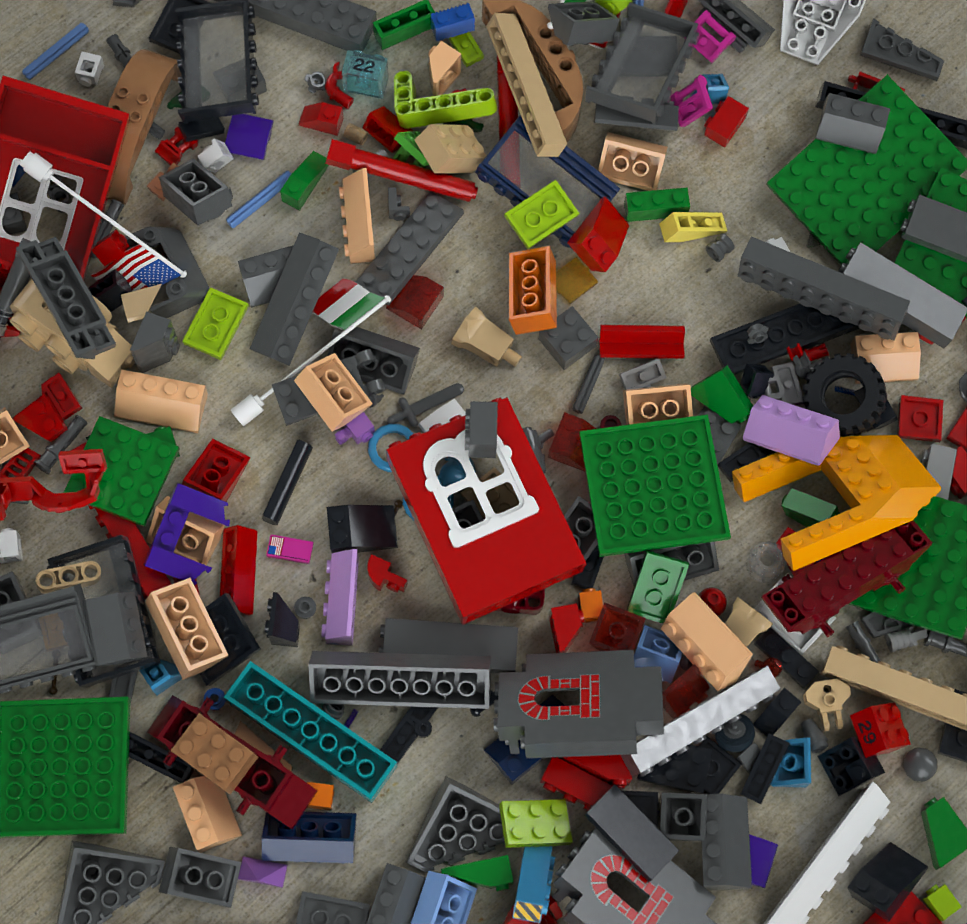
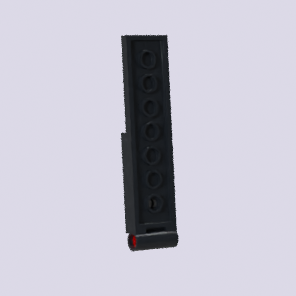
(785, 330)

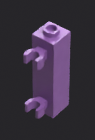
(359, 429)

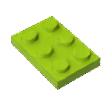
(541, 214)
(215, 323)
(535, 823)

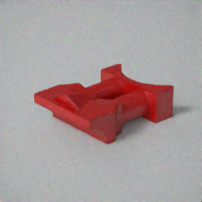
(171, 153)

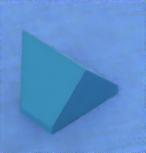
(716, 87)
(161, 676)

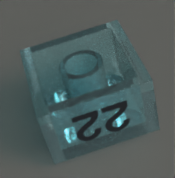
(365, 74)

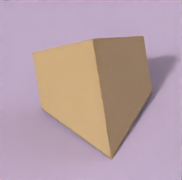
(139, 302)

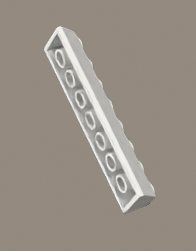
(831, 857)

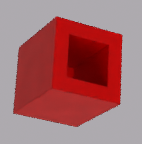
(110, 247)

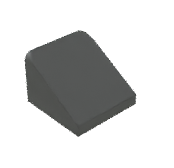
(749, 757)

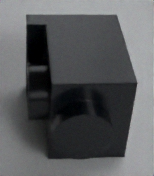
(755, 380)

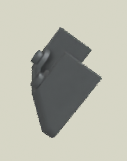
(182, 292)

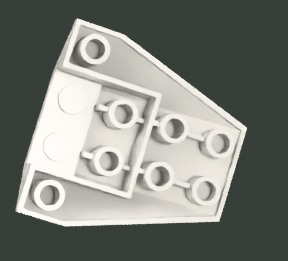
(816, 26)

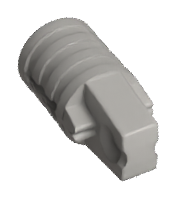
(904, 638)

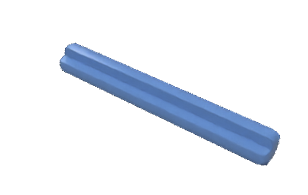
(55, 51)
(258, 200)

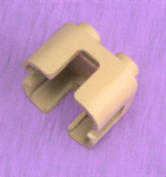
(39, 327)

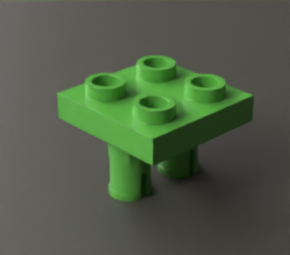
(409, 147)

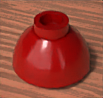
(714, 599)

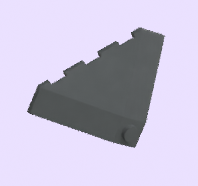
(456, 826)
(103, 880)

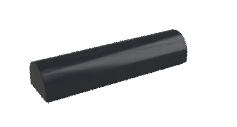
(287, 482)
(153, 755)

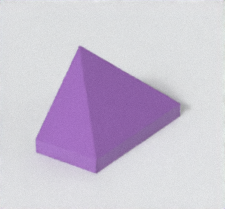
(262, 872)

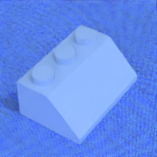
(443, 900)

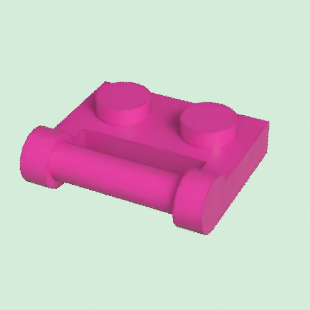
(707, 44)
(695, 105)

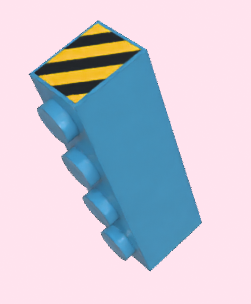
(533, 882)

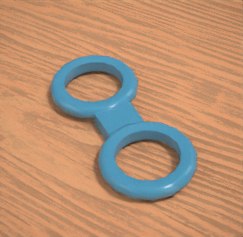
(383, 465)

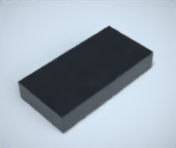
(201, 129)

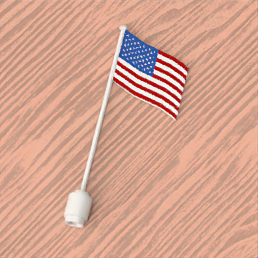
(139, 264)

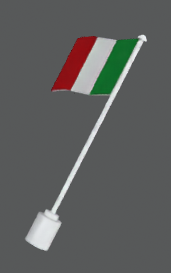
(341, 307)

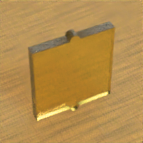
(574, 280)

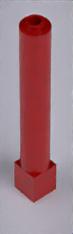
(507, 107)
(349, 157)

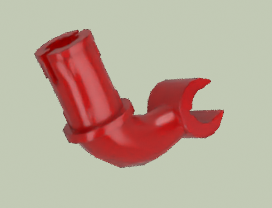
(334, 91)
(814, 353)

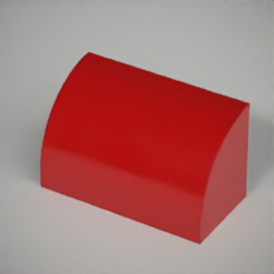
(384, 127)

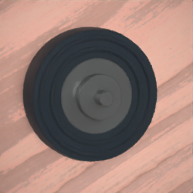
(737, 735)

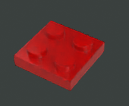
(920, 418)

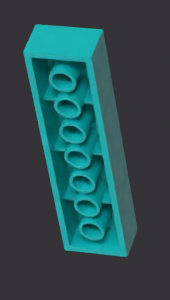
(311, 731)

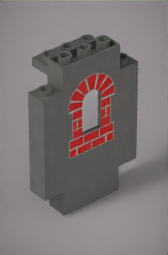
(613, 708)
(671, 894)

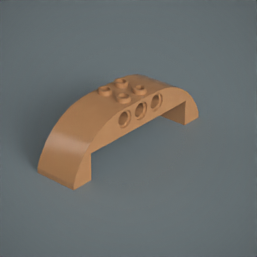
(550, 55)
(140, 95)

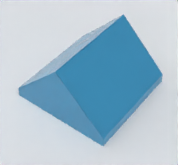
(795, 766)

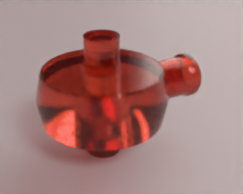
(774, 665)

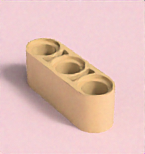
(77, 570)

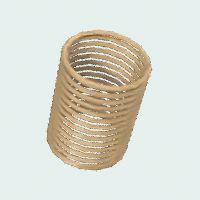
(360, 131)

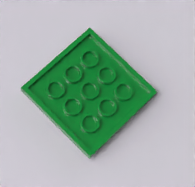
(134, 470)

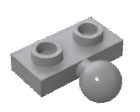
(643, 375)

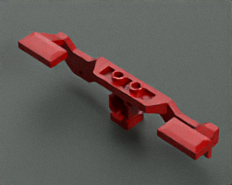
(27, 488)

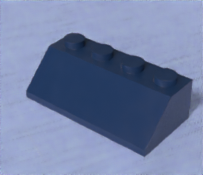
(515, 765)
(315, 838)

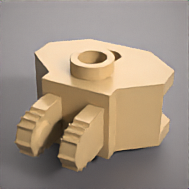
(829, 702)

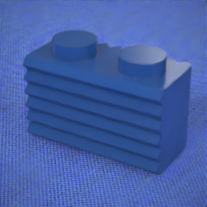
(452, 22)

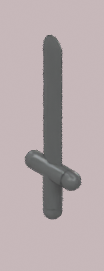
(410, 411)

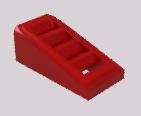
(13, 462)

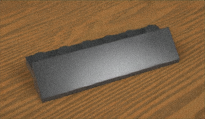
(67, 297)
(294, 298)

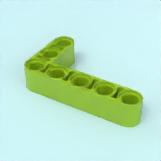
(439, 108)

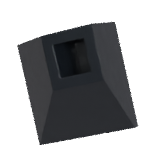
(283, 625)
(848, 766)

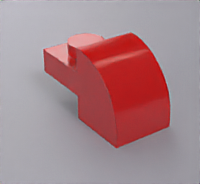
(380, 574)

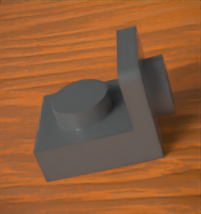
(396, 211)

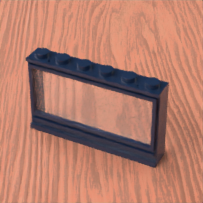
(519, 174)

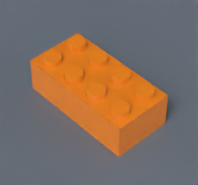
(532, 290)

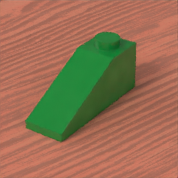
(303, 180)
(485, 873)

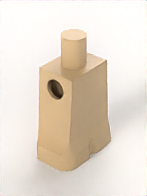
(485, 339)
(746, 622)

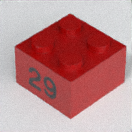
(880, 729)

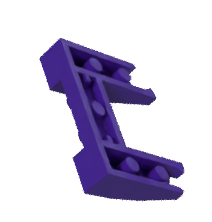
(180, 504)

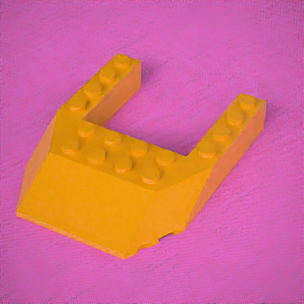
(870, 472)

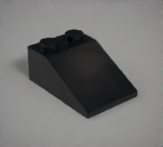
(361, 527)
(887, 880)

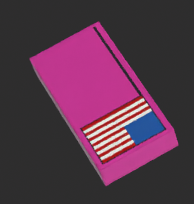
(290, 549)

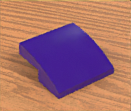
(249, 135)
(762, 858)

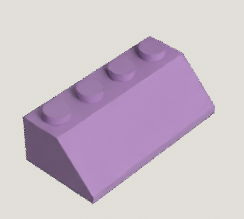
(791, 430)
(341, 598)

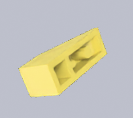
(691, 226)

